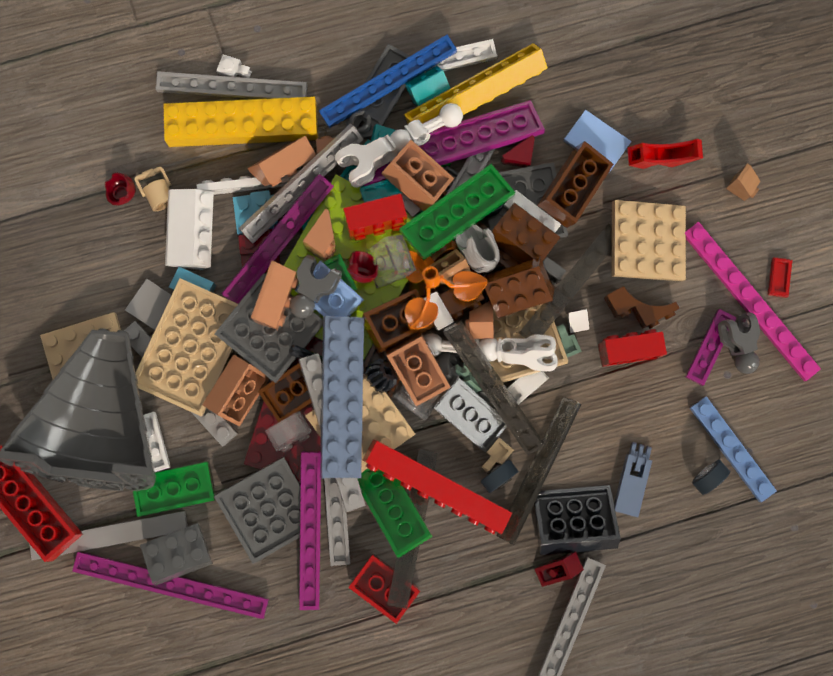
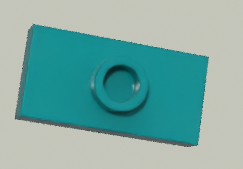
(378, 190)

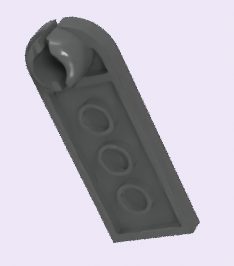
(380, 109)

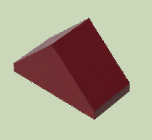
(521, 154)

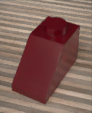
(559, 569)

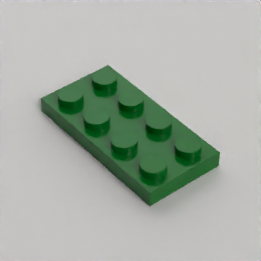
(176, 489)

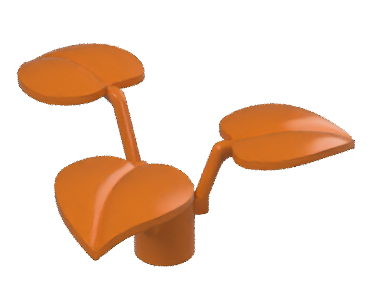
(423, 313)

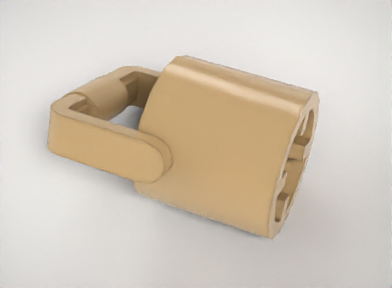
(156, 191)

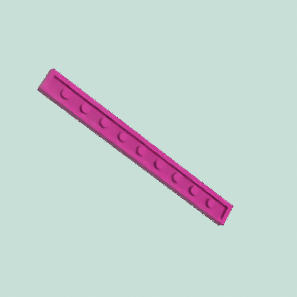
(751, 302)

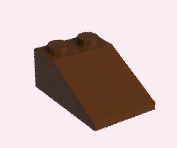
(286, 395)

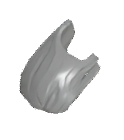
(479, 249)

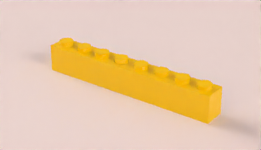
(485, 85)

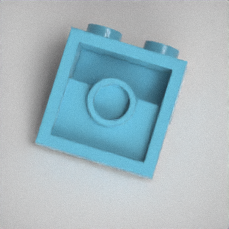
(247, 205)

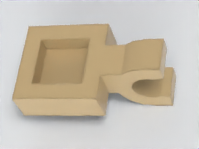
(498, 453)

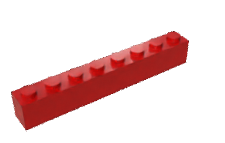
(436, 486)

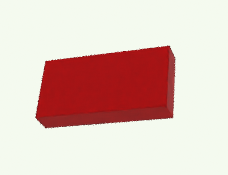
(780, 277)

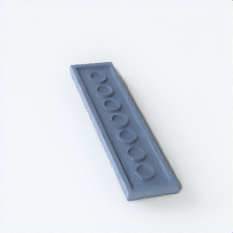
(342, 397)

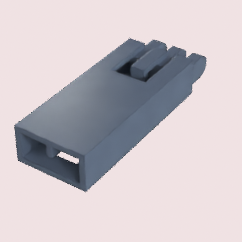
(630, 487)

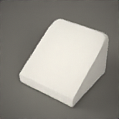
(578, 321)

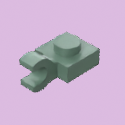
(569, 342)
(468, 377)

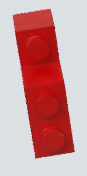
(669, 155)

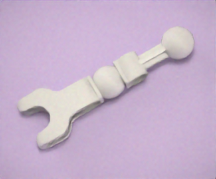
(385, 149)
(523, 351)

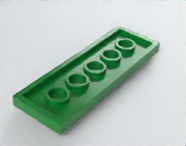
(457, 212)
(393, 511)

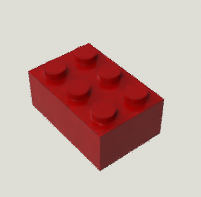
(375, 217)
(632, 348)
(374, 585)

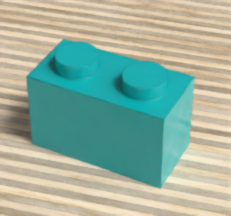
(427, 85)

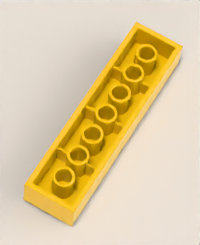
(240, 121)

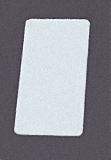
(443, 318)

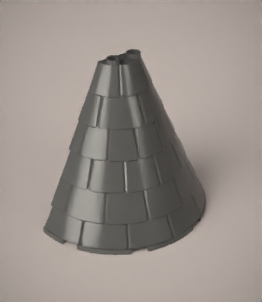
(88, 422)

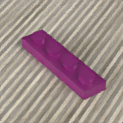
(708, 350)

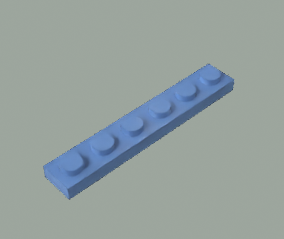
(733, 449)

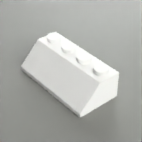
(189, 228)

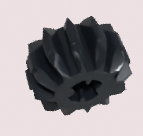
(381, 375)

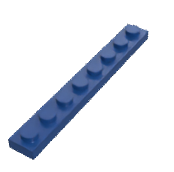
(388, 81)

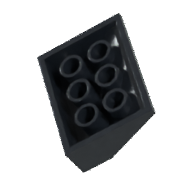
(576, 520)

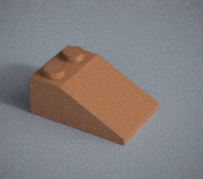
(418, 369)

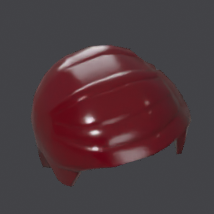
(119, 189)
(362, 267)

